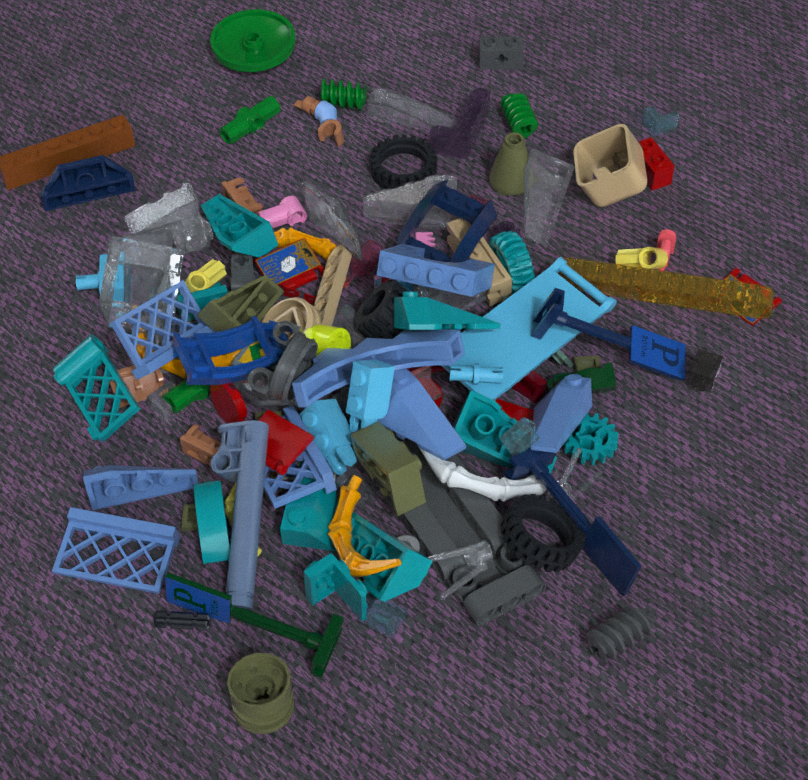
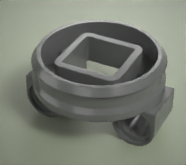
(294, 362)

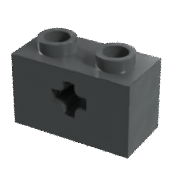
(500, 52)

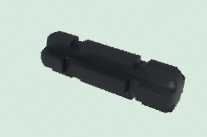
(182, 620)

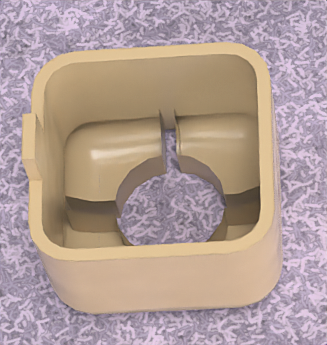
(600, 156)

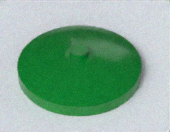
(253, 40)

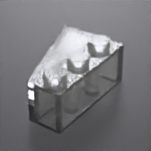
(165, 212)

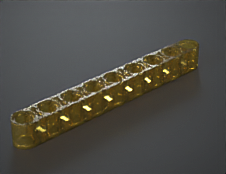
(675, 288)

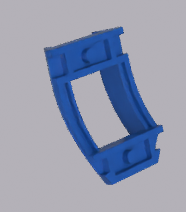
(197, 352)

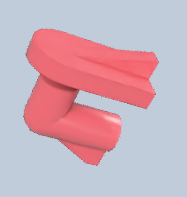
(666, 241)

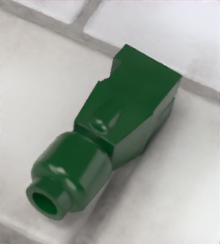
(601, 378)

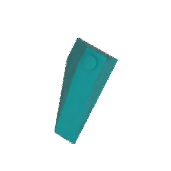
(239, 227)
(428, 314)
(481, 425)
(308, 519)
(380, 545)

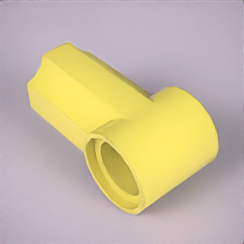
(641, 257)
(206, 276)

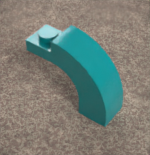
(211, 521)

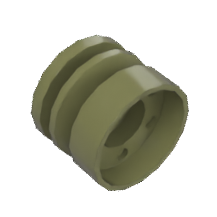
(261, 693)

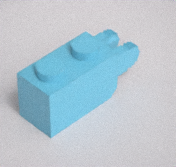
(369, 392)
(331, 433)

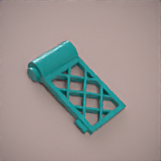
(82, 365)

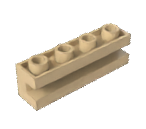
(501, 279)

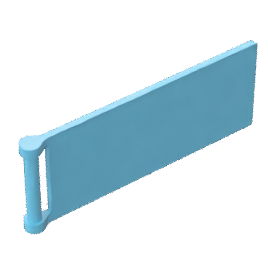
(513, 344)

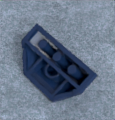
(85, 182)

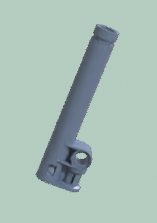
(243, 461)

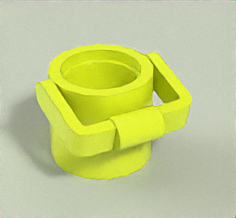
(329, 337)

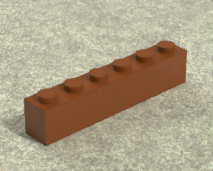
(42, 158)

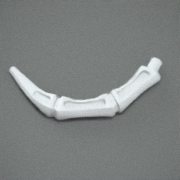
(489, 487)

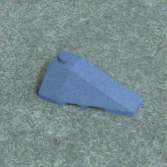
(561, 412)
(419, 419)
(126, 484)

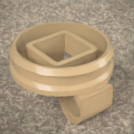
(295, 311)

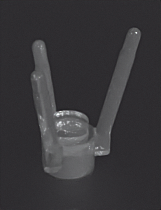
(565, 485)
(475, 554)

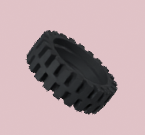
(401, 146)
(529, 547)

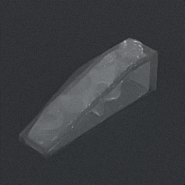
(398, 204)
(331, 217)
(141, 283)

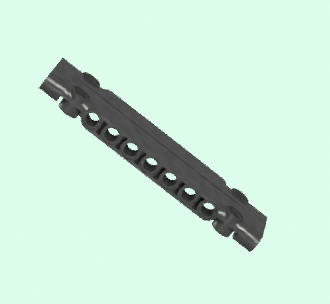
(458, 519)

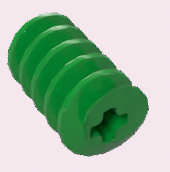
(344, 95)
(519, 114)

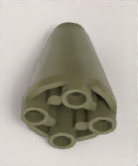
(509, 166)

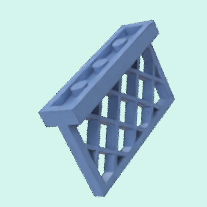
(164, 353)
(313, 460)
(126, 530)

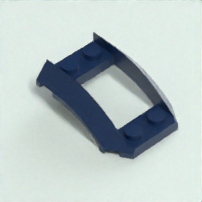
(459, 205)

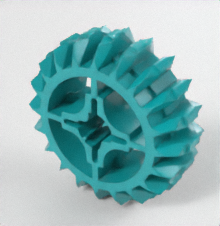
(514, 258)

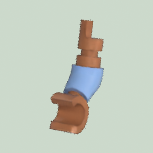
(327, 116)

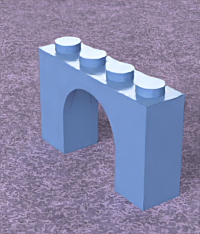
(409, 265)

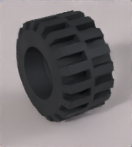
(376, 312)

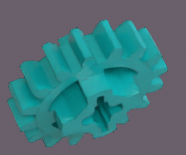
(590, 436)

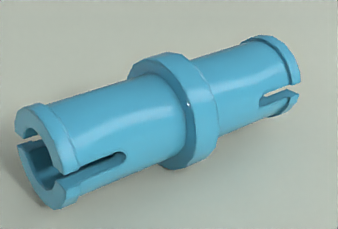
(476, 373)

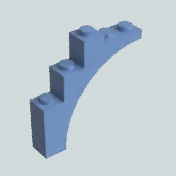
(407, 350)

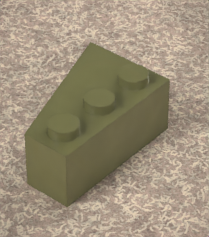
(240, 305)
(392, 465)

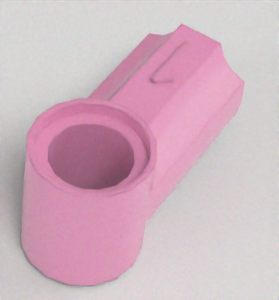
(287, 212)

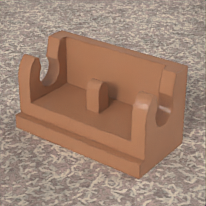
(240, 195)
(141, 387)
(199, 445)

